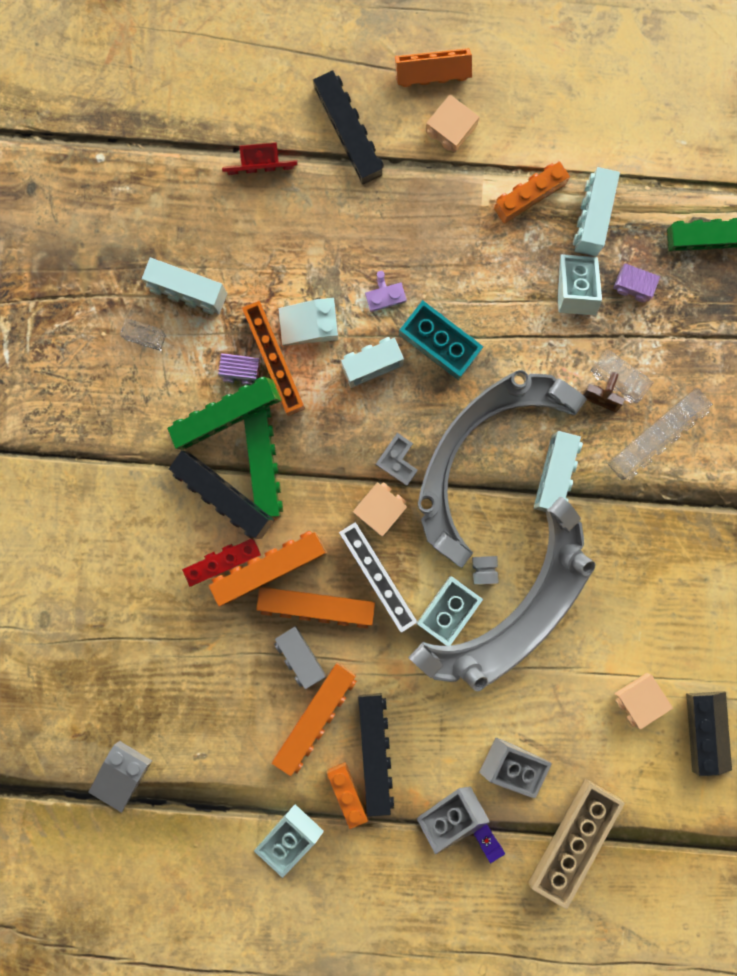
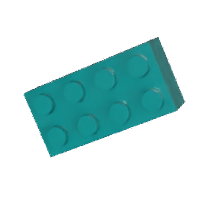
(440, 340)

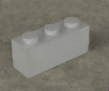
(299, 658)

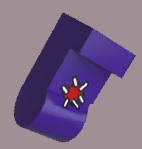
(489, 843)

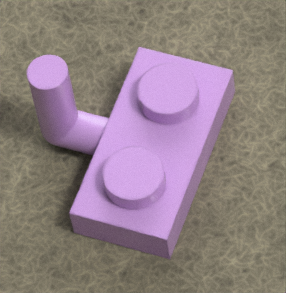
(386, 295)

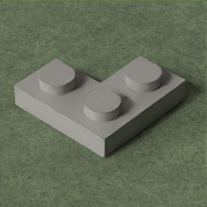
(393, 462)

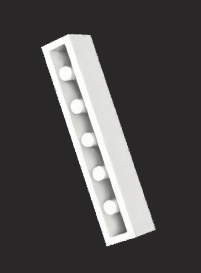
(378, 577)

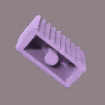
(636, 283)
(239, 369)

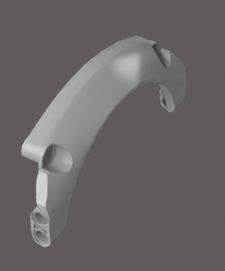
(537, 390)
(548, 601)

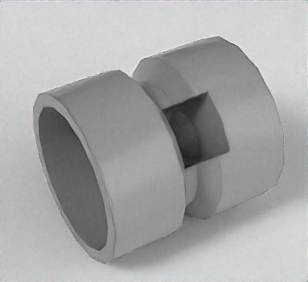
(485, 570)

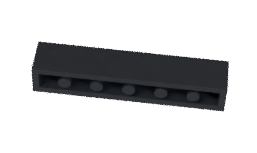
(347, 127)
(221, 495)
(374, 754)

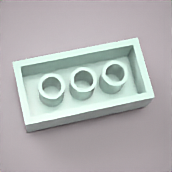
(596, 211)
(184, 286)
(558, 469)

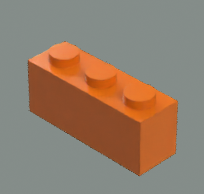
(347, 795)

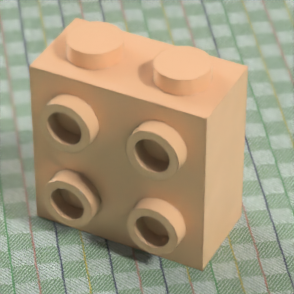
(451, 124)
(380, 508)
(642, 701)

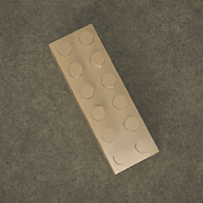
(576, 843)

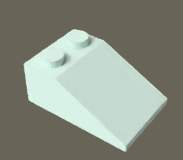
(579, 285)
(308, 322)
(289, 841)

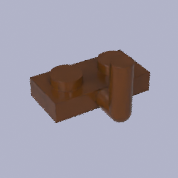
(605, 398)

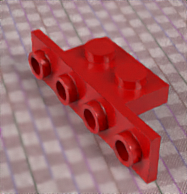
(259, 157)
(218, 563)

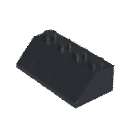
(709, 733)

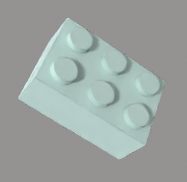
(372, 361)
(449, 611)

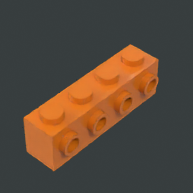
(433, 67)
(531, 192)

